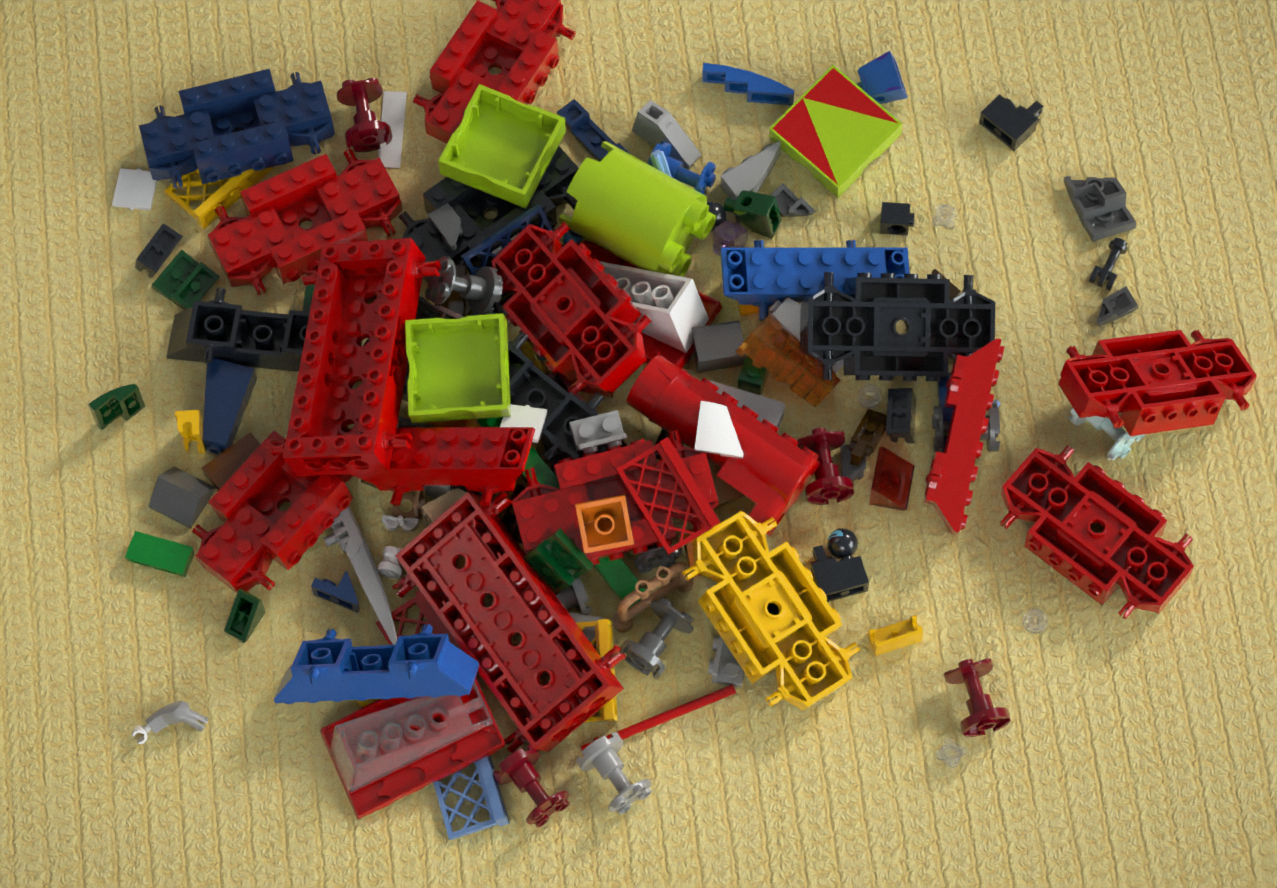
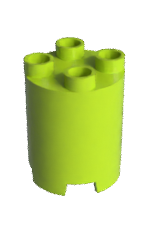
(638, 212)

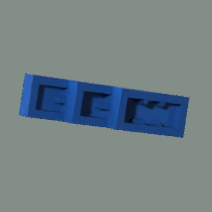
(757, 87)

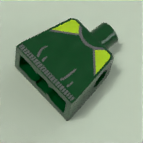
(755, 212)

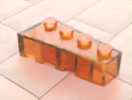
(781, 354)

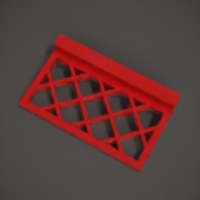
(685, 482)
(425, 611)

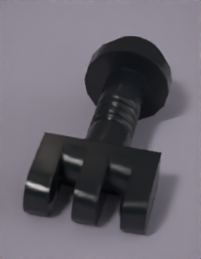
(1117, 247)

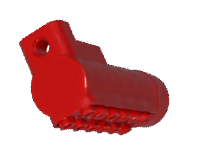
(772, 465)

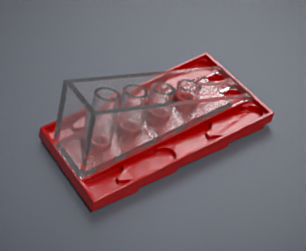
(408, 744)

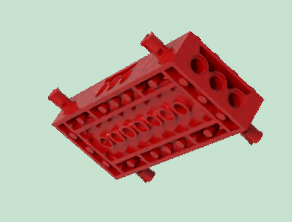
(336, 361)
(523, 604)

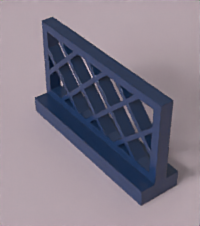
(506, 232)

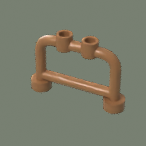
(624, 617)

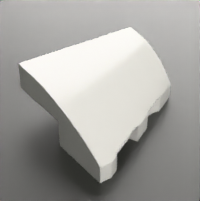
(716, 431)

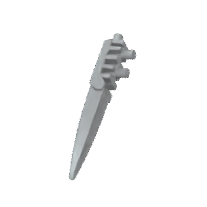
(352, 541)

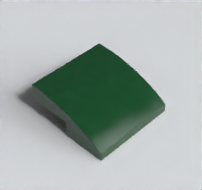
(185, 280)
(119, 401)
(558, 561)

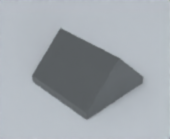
(717, 345)
(180, 496)

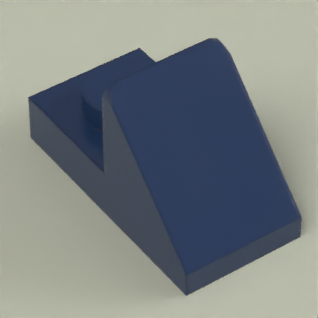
(342, 595)

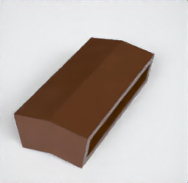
(229, 461)

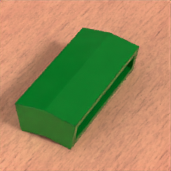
(160, 554)

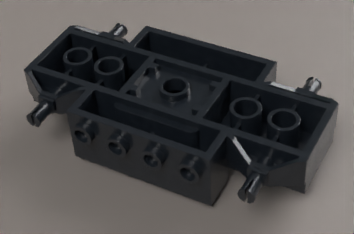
(473, 204)
(863, 322)

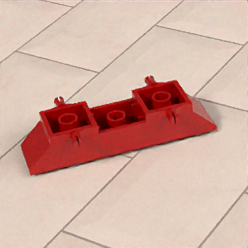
(458, 456)
(954, 469)

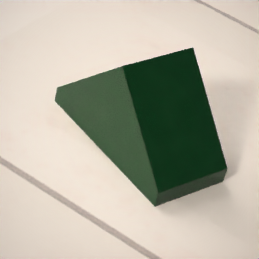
(244, 615)

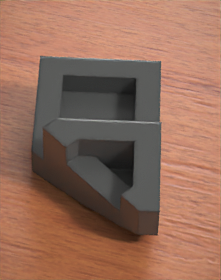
(790, 205)
(447, 223)
(1116, 306)
(849, 470)

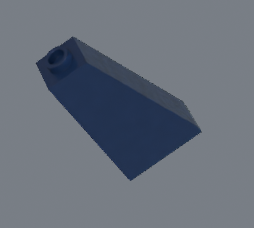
(225, 402)

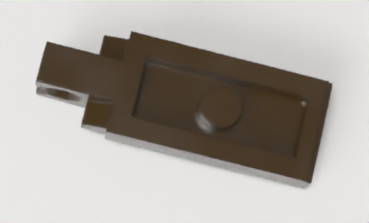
(867, 436)

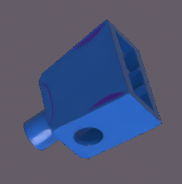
(882, 79)

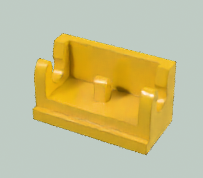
(191, 427)
(895, 636)

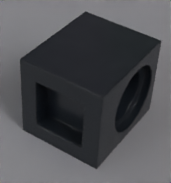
(896, 218)

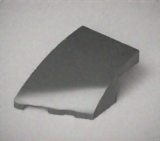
(1100, 206)

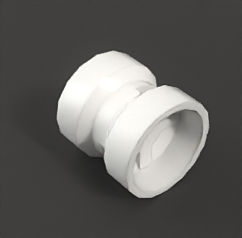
(390, 566)

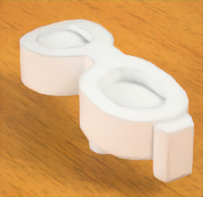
(407, 524)

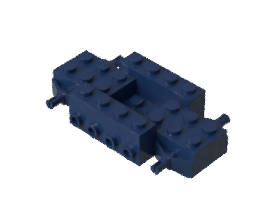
(236, 128)

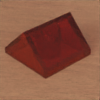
(891, 481)

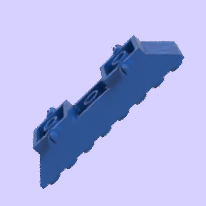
(771, 274)
(410, 669)

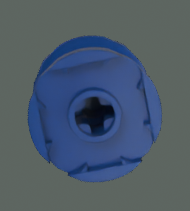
(699, 182)

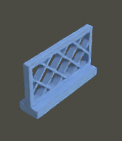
(491, 794)

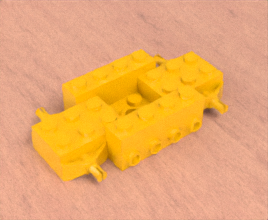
(791, 642)

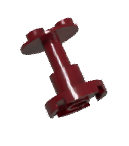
(366, 132)
(828, 481)
(980, 706)
(520, 769)

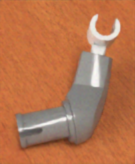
(168, 715)

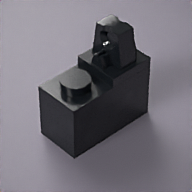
(1010, 123)
(838, 578)

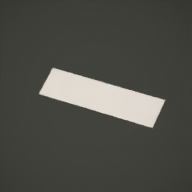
(393, 114)

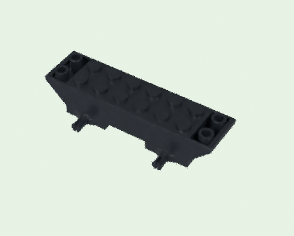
(238, 335)
(537, 390)

